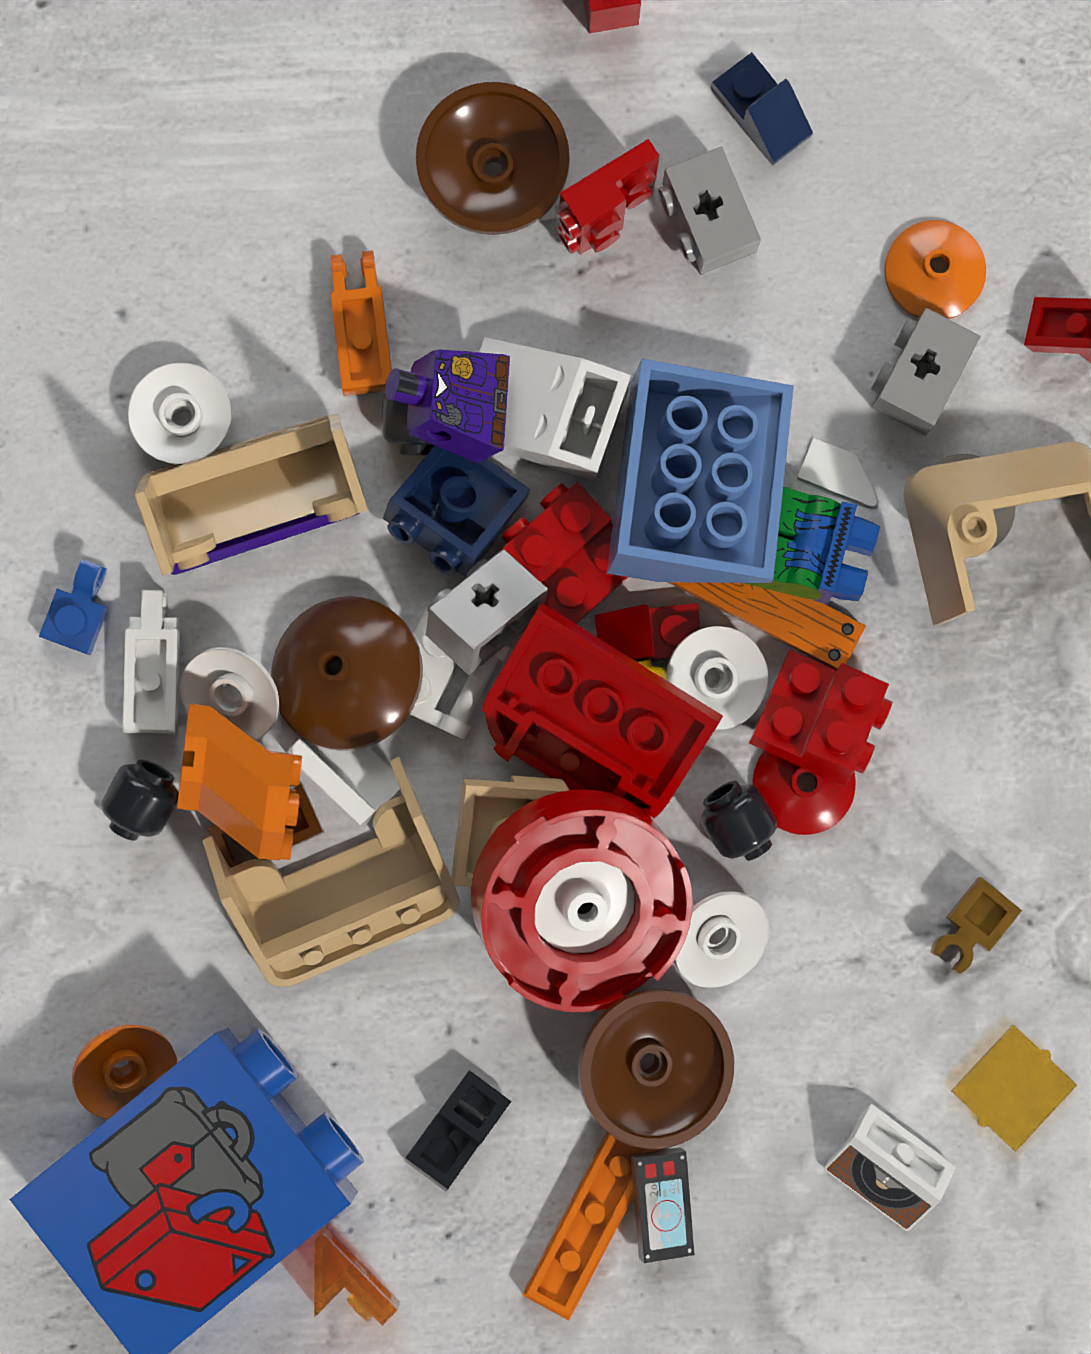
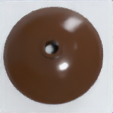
(487, 126)
(370, 692)
(682, 1086)

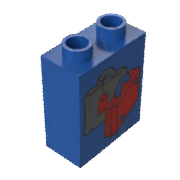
(191, 1192)

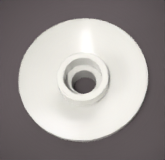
(176, 389)
(740, 669)
(209, 682)
(732, 949)

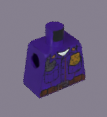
(455, 400)

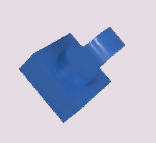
(75, 617)

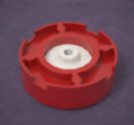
(580, 900)

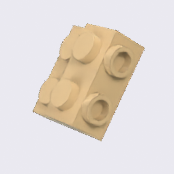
(484, 808)

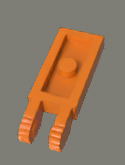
(360, 329)

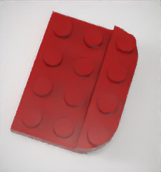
(594, 715)

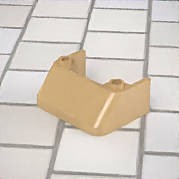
(249, 490)
(954, 514)
(342, 903)

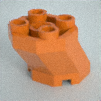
(239, 783)

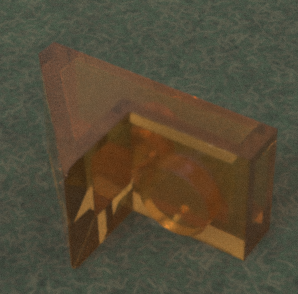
(339, 1268)

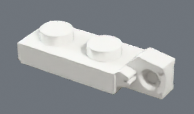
(151, 669)

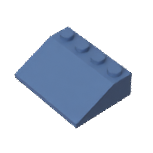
(700, 476)

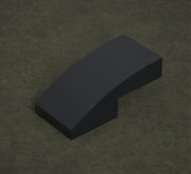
(457, 1130)

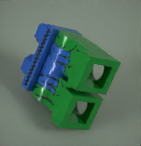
(813, 545)

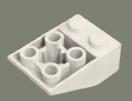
(560, 408)

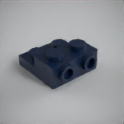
(454, 508)

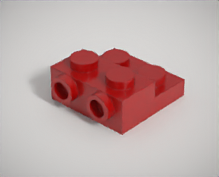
(595, 206)
(567, 551)
(822, 717)

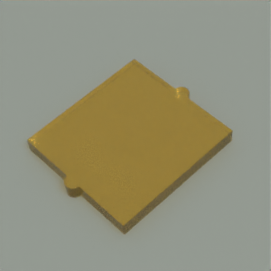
(1014, 1088)

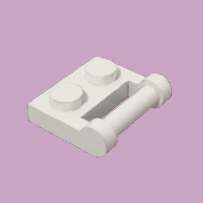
(436, 676)

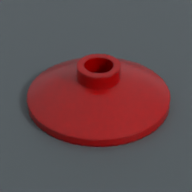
(798, 810)

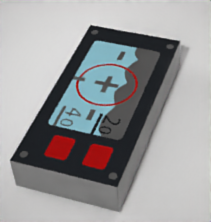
(662, 1205)

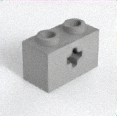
(710, 182)
(946, 350)
(484, 611)

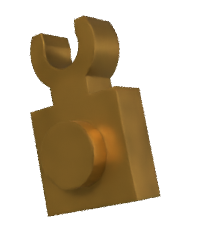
(980, 918)

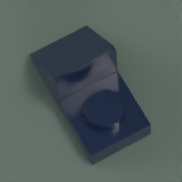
(763, 108)

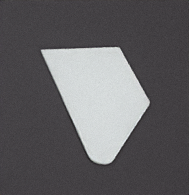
(837, 472)

